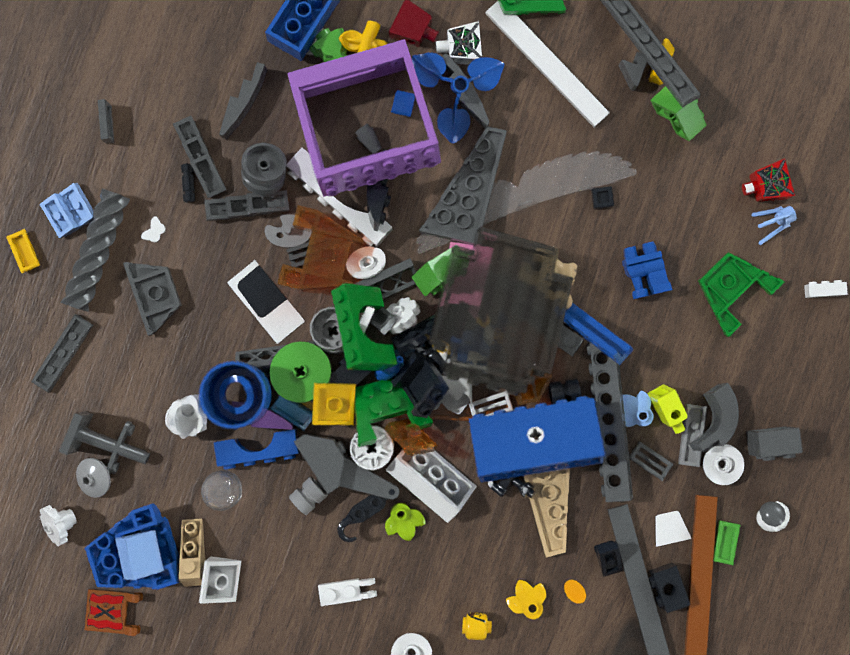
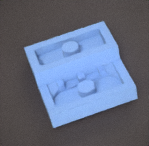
(68, 210)

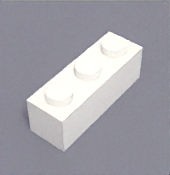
(826, 289)

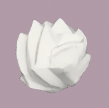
(186, 417)

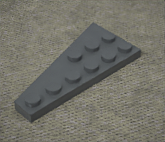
(467, 197)

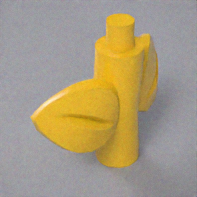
(357, 42)

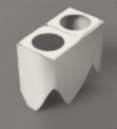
(457, 396)

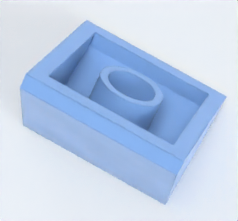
(139, 555)

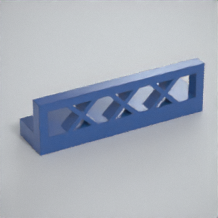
(597, 334)

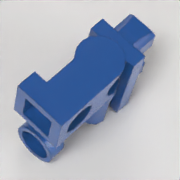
(646, 265)

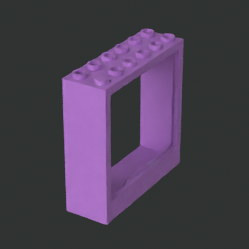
(351, 71)

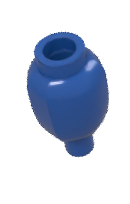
(389, 373)

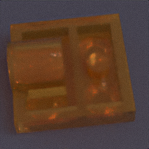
(410, 437)

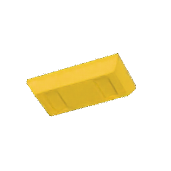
(23, 251)

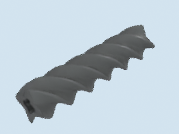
(95, 250)

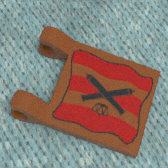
(108, 611)

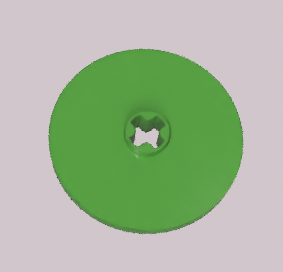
(294, 357)

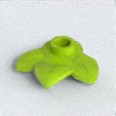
(404, 524)

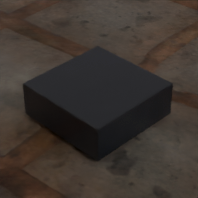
(602, 197)

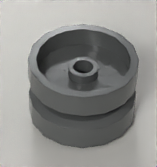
(263, 169)

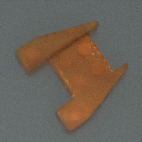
(325, 254)

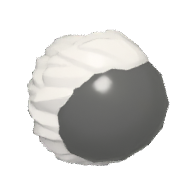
(773, 516)

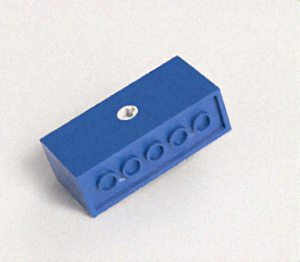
(565, 433)

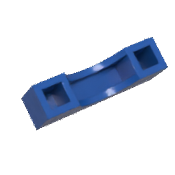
(232, 452)

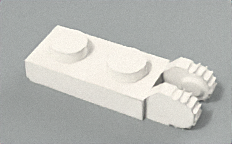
(345, 591)

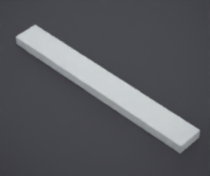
(548, 65)

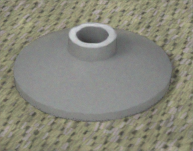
(93, 477)

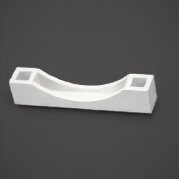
(301, 167)

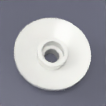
(366, 262)
(733, 464)
(411, 641)

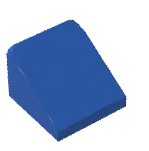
(403, 103)

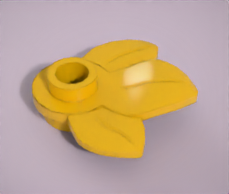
(527, 596)

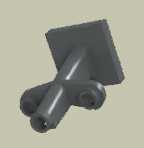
(79, 432)

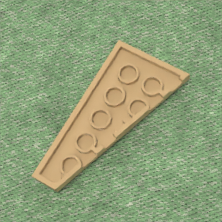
(551, 508)

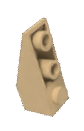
(192, 552)

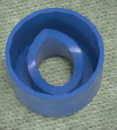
(214, 389)

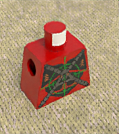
(770, 183)

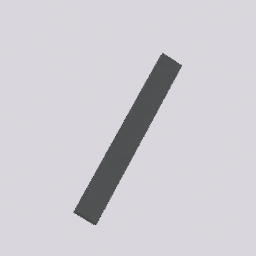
(653, 51)
(638, 580)

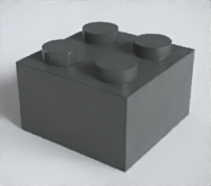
(774, 442)

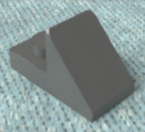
(633, 72)

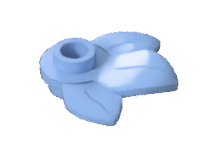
(635, 406)

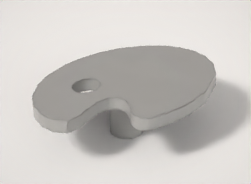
(291, 236)

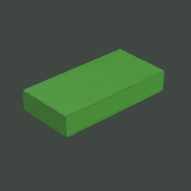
(726, 542)

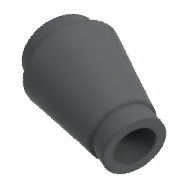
(368, 138)

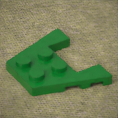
(517, 7)
(727, 282)
(381, 402)

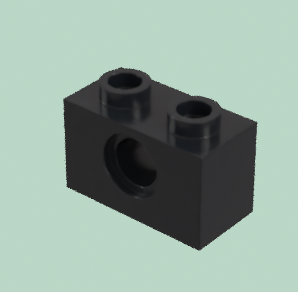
(677, 596)

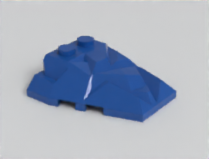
(105, 558)

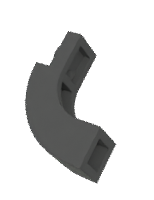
(724, 418)

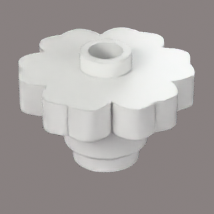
(405, 311)
(57, 523)

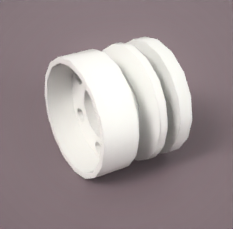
(377, 459)

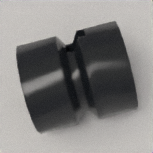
(568, 391)

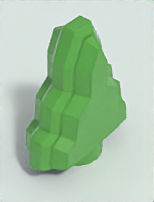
(328, 45)

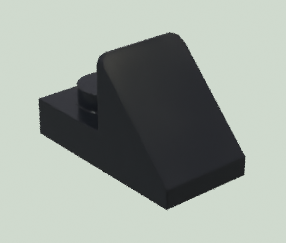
(608, 557)

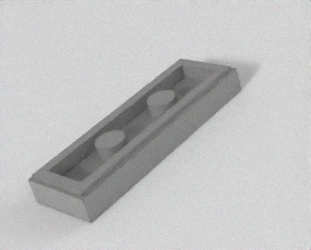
(694, 428)

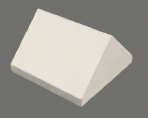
(220, 580)

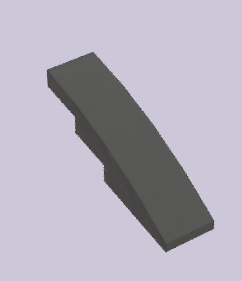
(469, 99)
(239, 107)
(199, 156)
(246, 206)

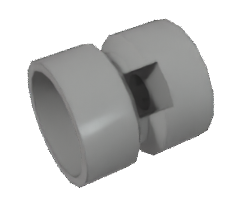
(306, 497)

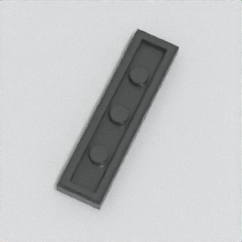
(62, 353)

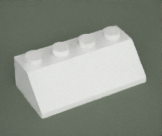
(433, 482)

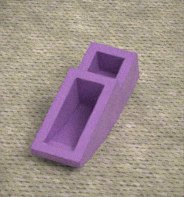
(269, 420)

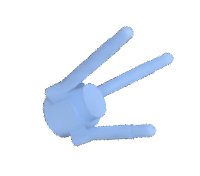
(783, 217)

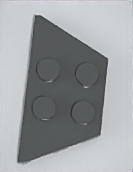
(154, 294)

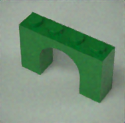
(358, 349)

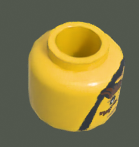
(476, 626)

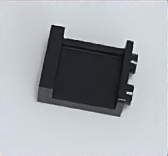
(421, 383)

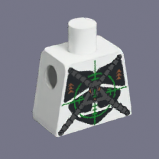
(462, 43)

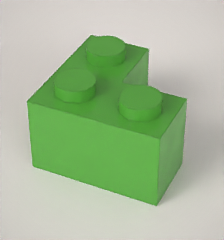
(685, 121)
(432, 274)

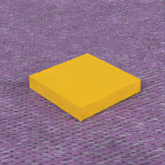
(333, 403)

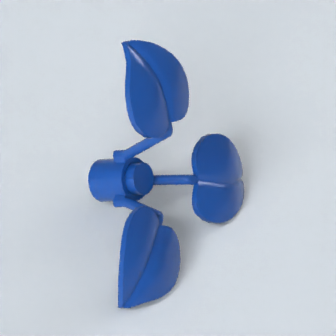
(484, 73)

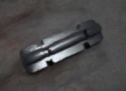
(188, 183)

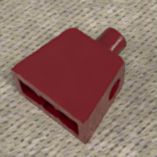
(412, 25)

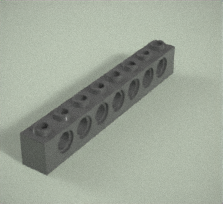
(611, 492)

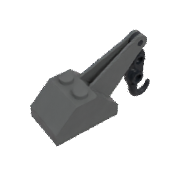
(335, 469)

